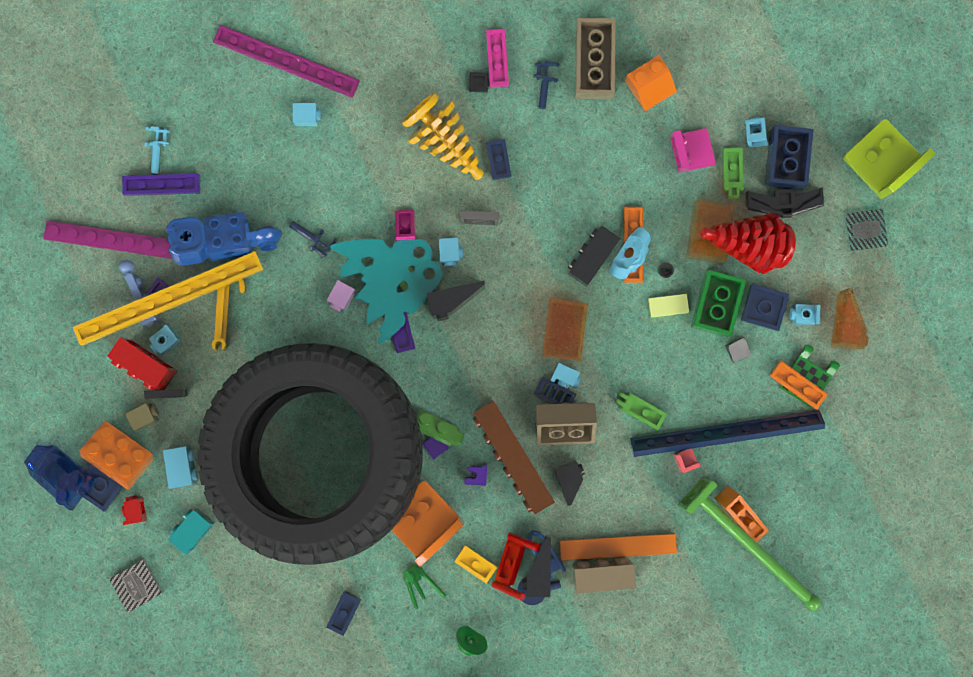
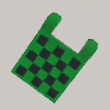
(811, 371)

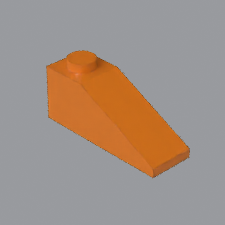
(741, 513)

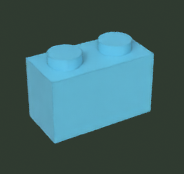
(180, 467)

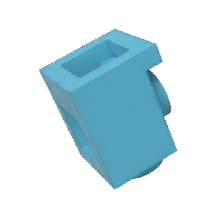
(756, 139)
(813, 318)
(170, 336)
(566, 376)

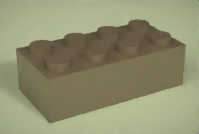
(595, 58)

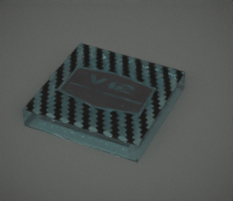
(865, 230)

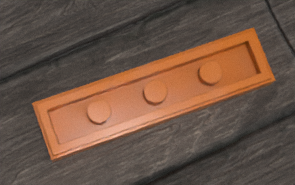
(632, 220)

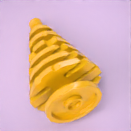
(440, 132)

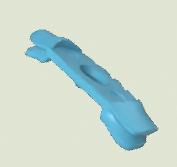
(623, 266)

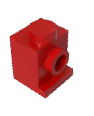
(133, 510)

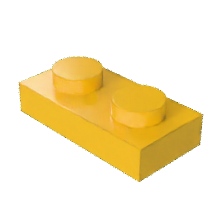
(475, 564)

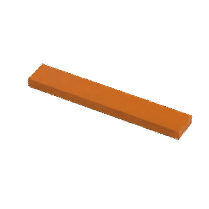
(618, 546)

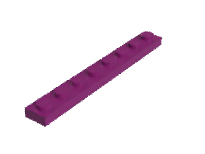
(107, 239)

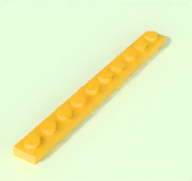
(167, 298)

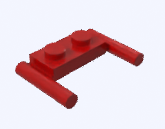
(510, 564)

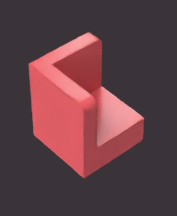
(686, 460)

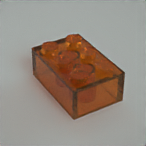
(707, 215)
(564, 330)

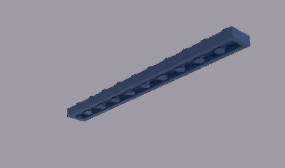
(727, 433)

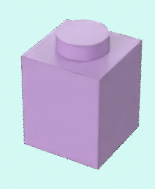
(341, 296)

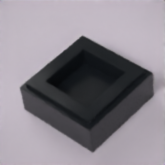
(478, 82)

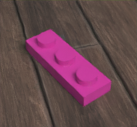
(497, 58)

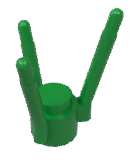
(412, 577)

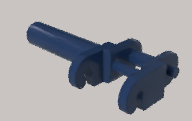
(545, 82)
(313, 238)

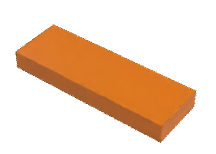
(798, 384)

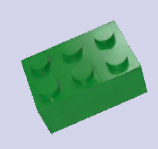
(718, 303)

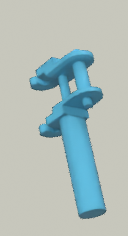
(156, 147)

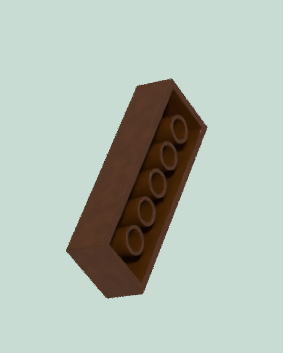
(513, 456)

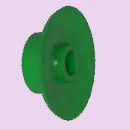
(470, 641)

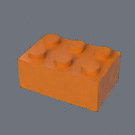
(116, 455)

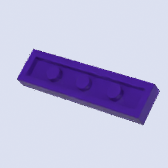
(161, 184)

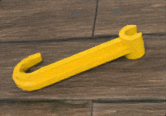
(222, 314)

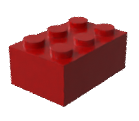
(141, 364)

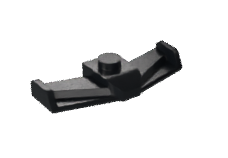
(784, 202)

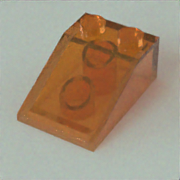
(849, 326)

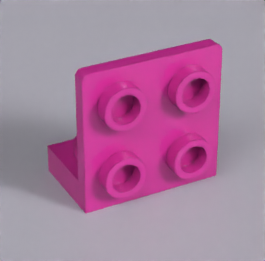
(692, 150)

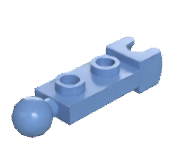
(135, 284)

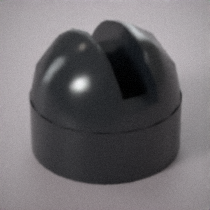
(665, 274)

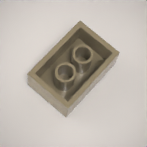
(566, 423)
(603, 575)

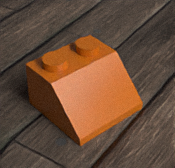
(651, 83)

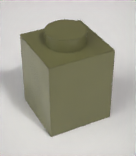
(142, 416)

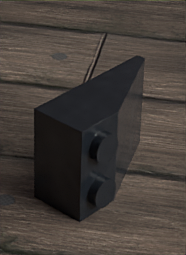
(448, 301)

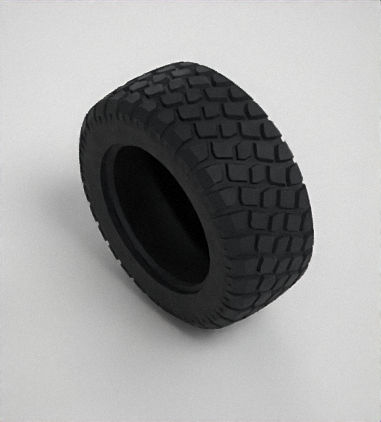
(233, 441)

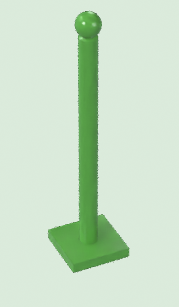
(699, 497)

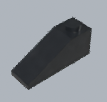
(539, 573)

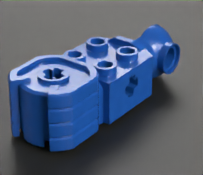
(217, 238)

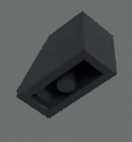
(570, 480)

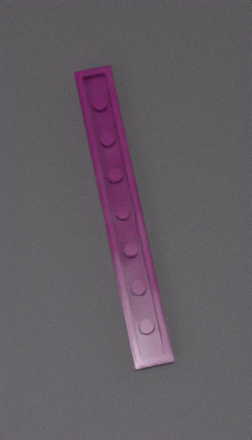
(286, 61)

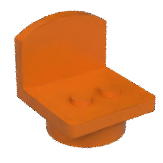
(427, 523)

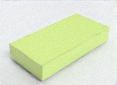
(668, 305)

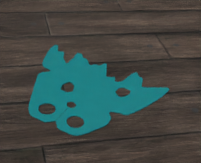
(384, 276)

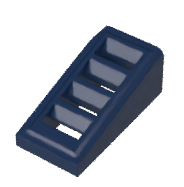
(572, 395)

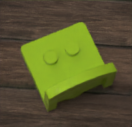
(885, 159)

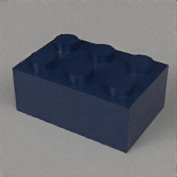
(789, 157)

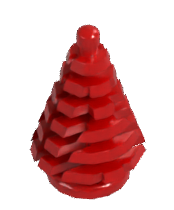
(755, 241)

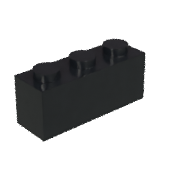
(593, 255)

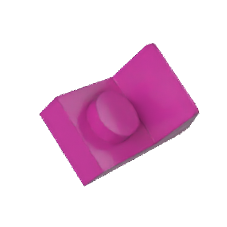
(405, 225)

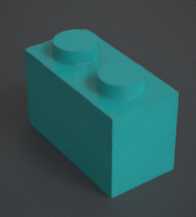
(190, 531)

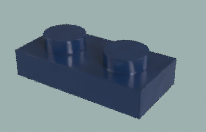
(498, 159)
(343, 613)

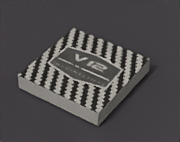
(136, 586)

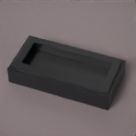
(165, 393)

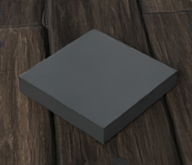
(479, 217)

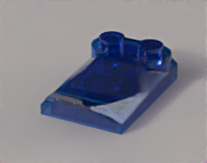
(59, 475)

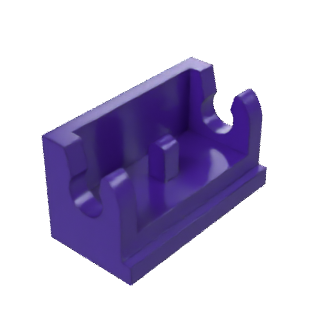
(480, 473)

